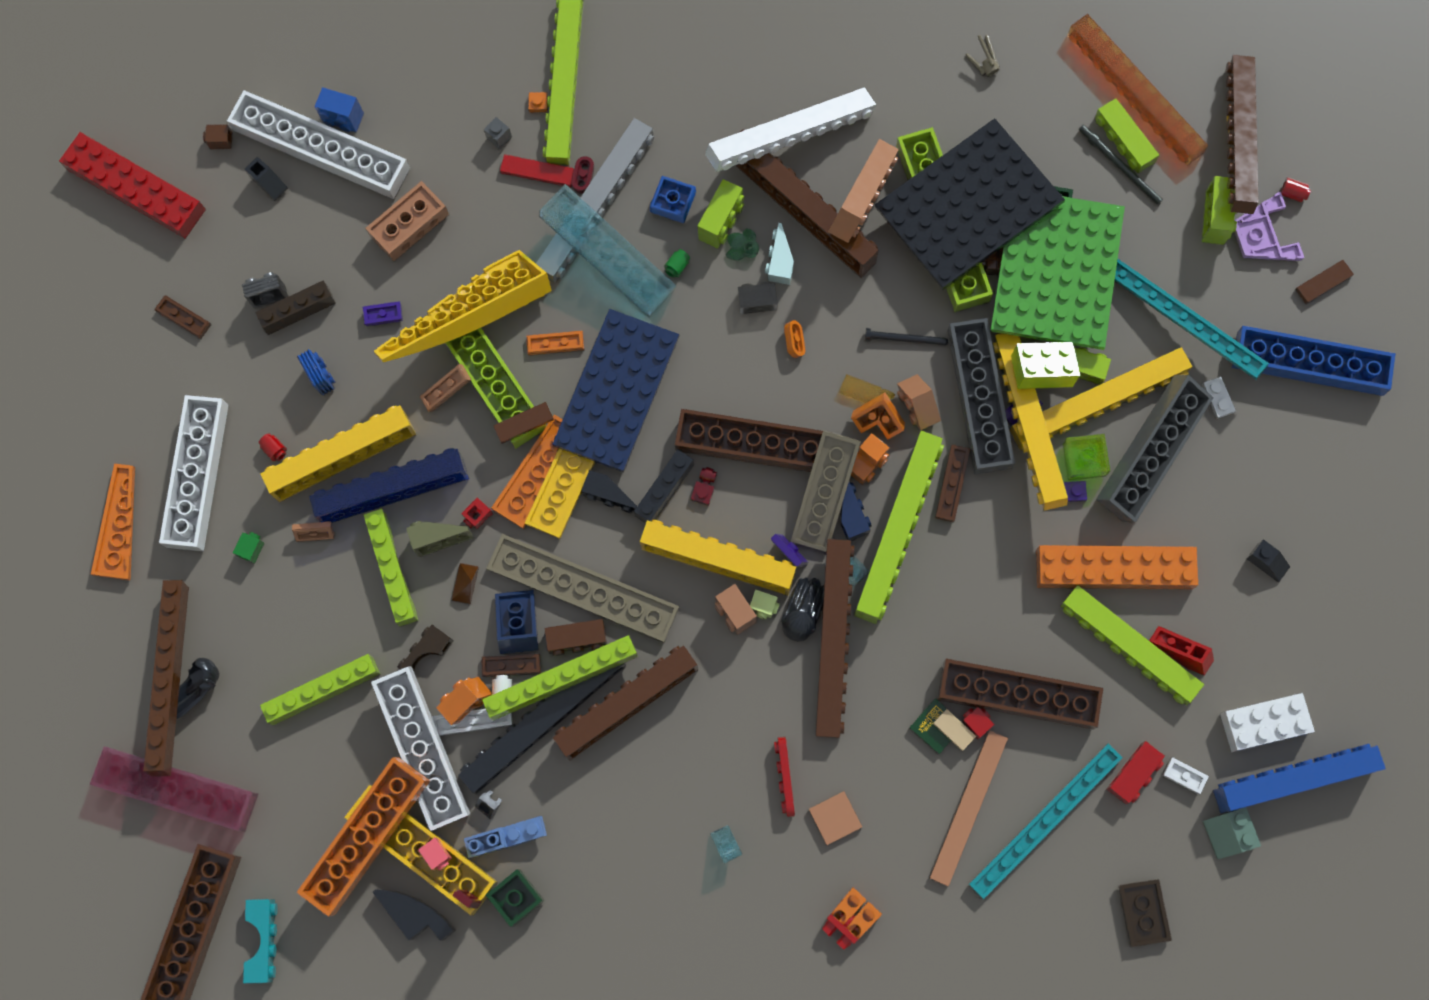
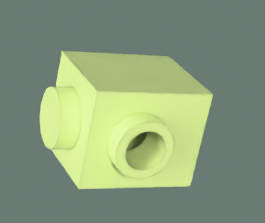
(764, 604)

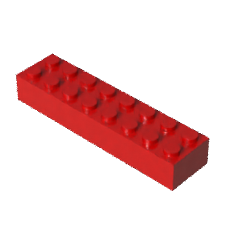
(132, 185)

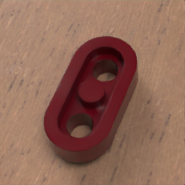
(581, 175)

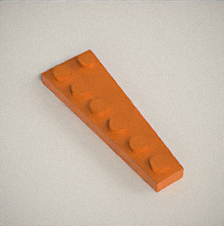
(526, 482)
(115, 536)

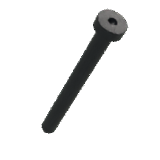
(904, 337)

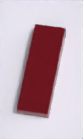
(467, 898)

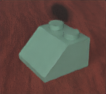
(1231, 833)

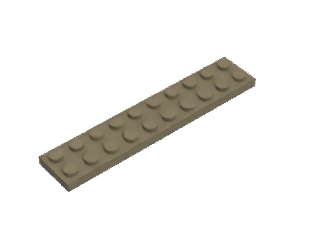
(583, 588)

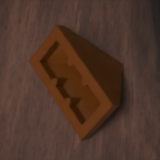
(465, 583)

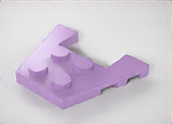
(1257, 235)

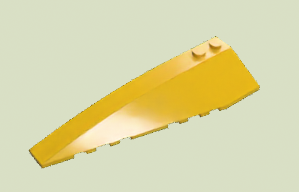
(493, 294)

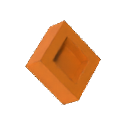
(538, 102)

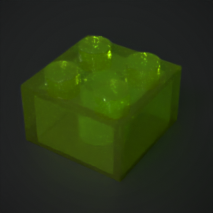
(1086, 457)

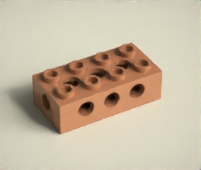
(408, 232)

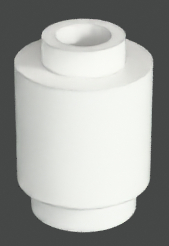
(500, 683)

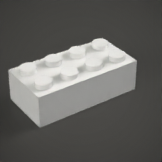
(1267, 722)

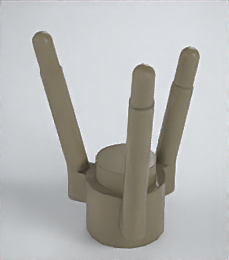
(990, 65)

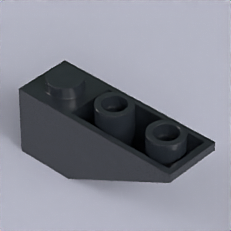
(602, 488)

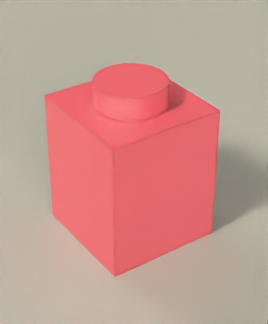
(435, 854)

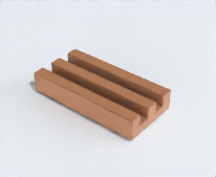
(313, 531)

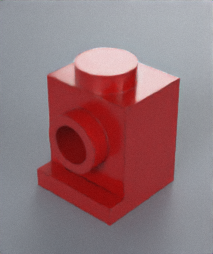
(476, 507)

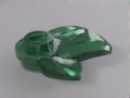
(741, 243)

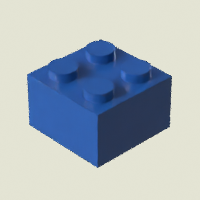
(339, 110)

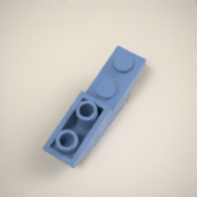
(505, 837)

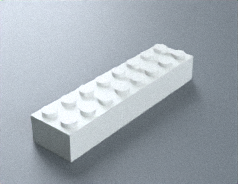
(194, 473)
(421, 746)

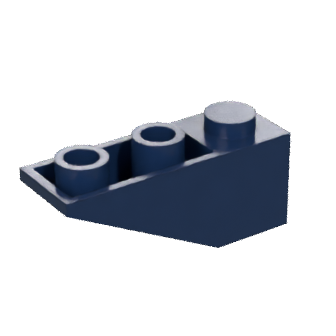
(852, 518)

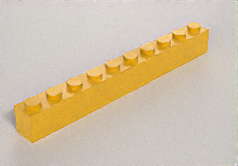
(1112, 393)
(1032, 429)

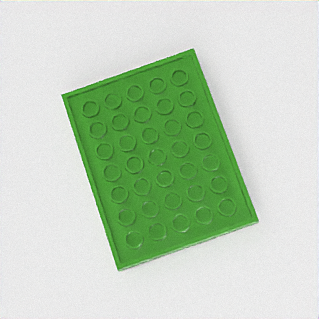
(1061, 275)

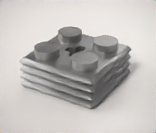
(264, 290)

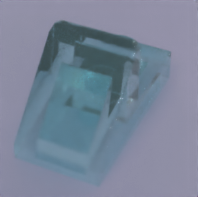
(726, 844)

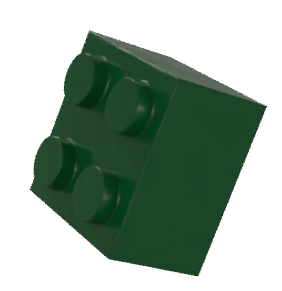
(515, 898)

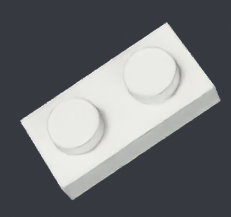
(1221, 402)
(1185, 775)

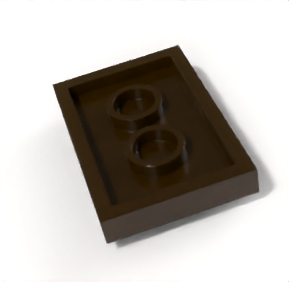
(1144, 913)

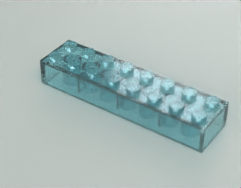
(607, 250)

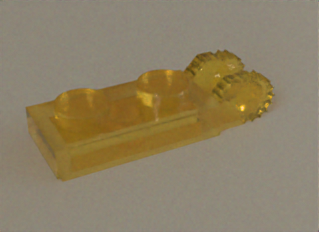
(862, 390)

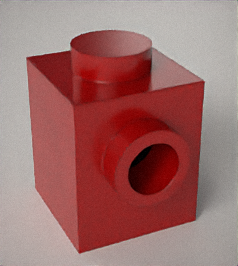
(977, 721)

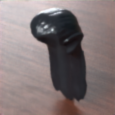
(803, 609)
(200, 679)

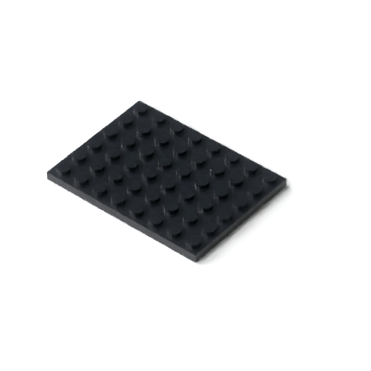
(969, 203)

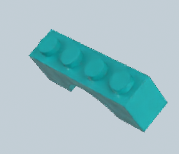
(261, 915)

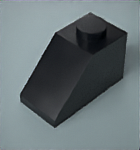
(1269, 560)

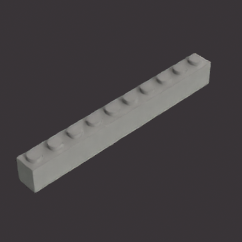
(601, 191)

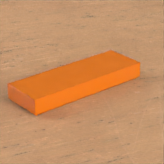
(555, 342)

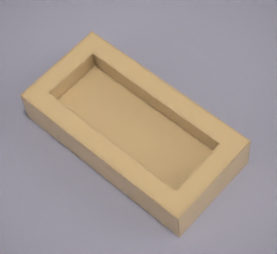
(954, 730)

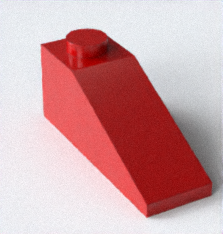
(1183, 650)

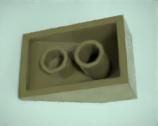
(433, 537)

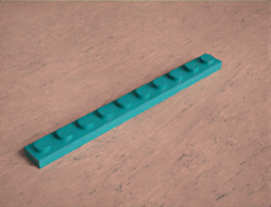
(1189, 321)
(1045, 821)

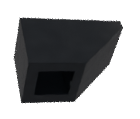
(265, 178)

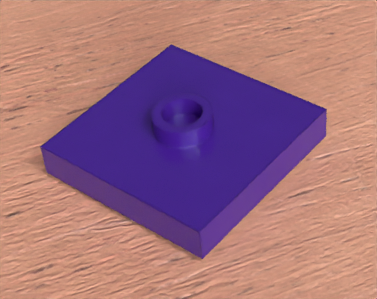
(790, 550)

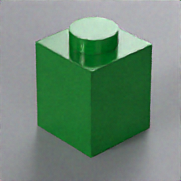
(248, 547)

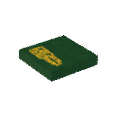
(924, 727)

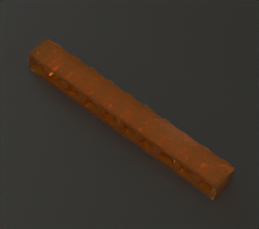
(1137, 90)

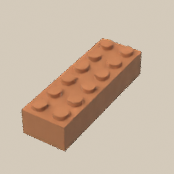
(864, 191)

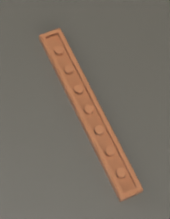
(968, 808)

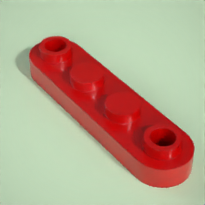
(784, 785)

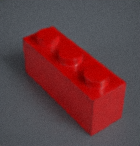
(1136, 773)

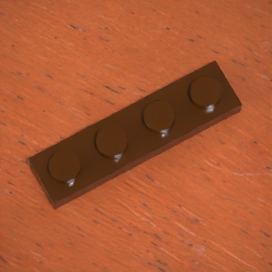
(952, 483)

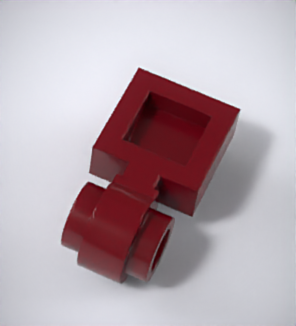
(703, 491)

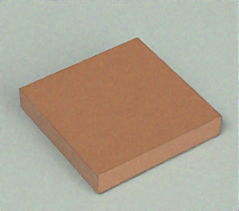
(835, 818)

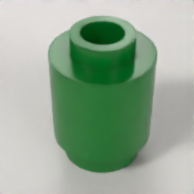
(677, 263)

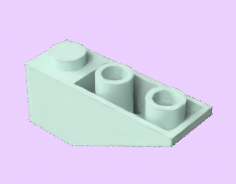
(782, 261)

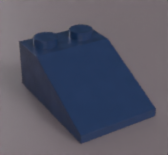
(516, 622)

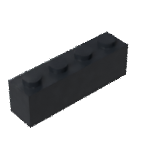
(664, 487)

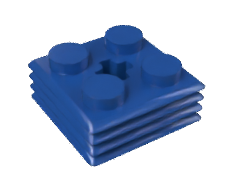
(665, 192)
(316, 371)

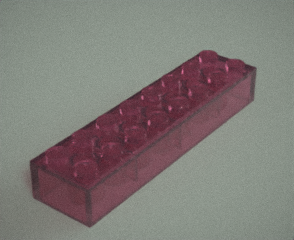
(179, 792)

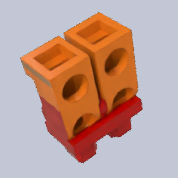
(850, 925)

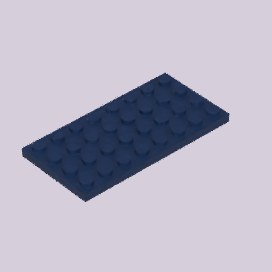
(616, 390)

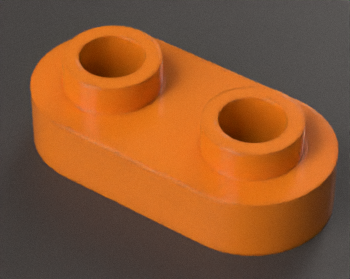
(794, 339)

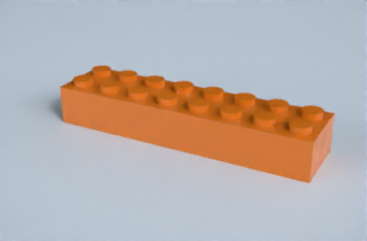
(1117, 567)
(363, 836)

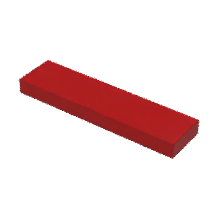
(537, 170)

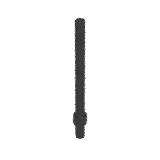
(1095, 140)

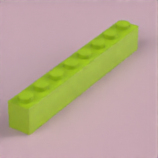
(1132, 646)
(560, 678)

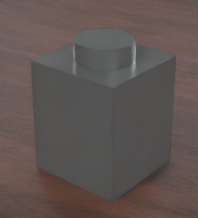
(497, 133)

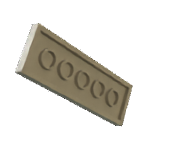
(825, 490)

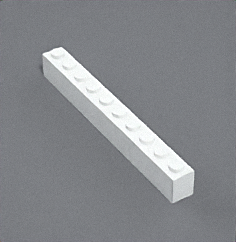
(790, 129)

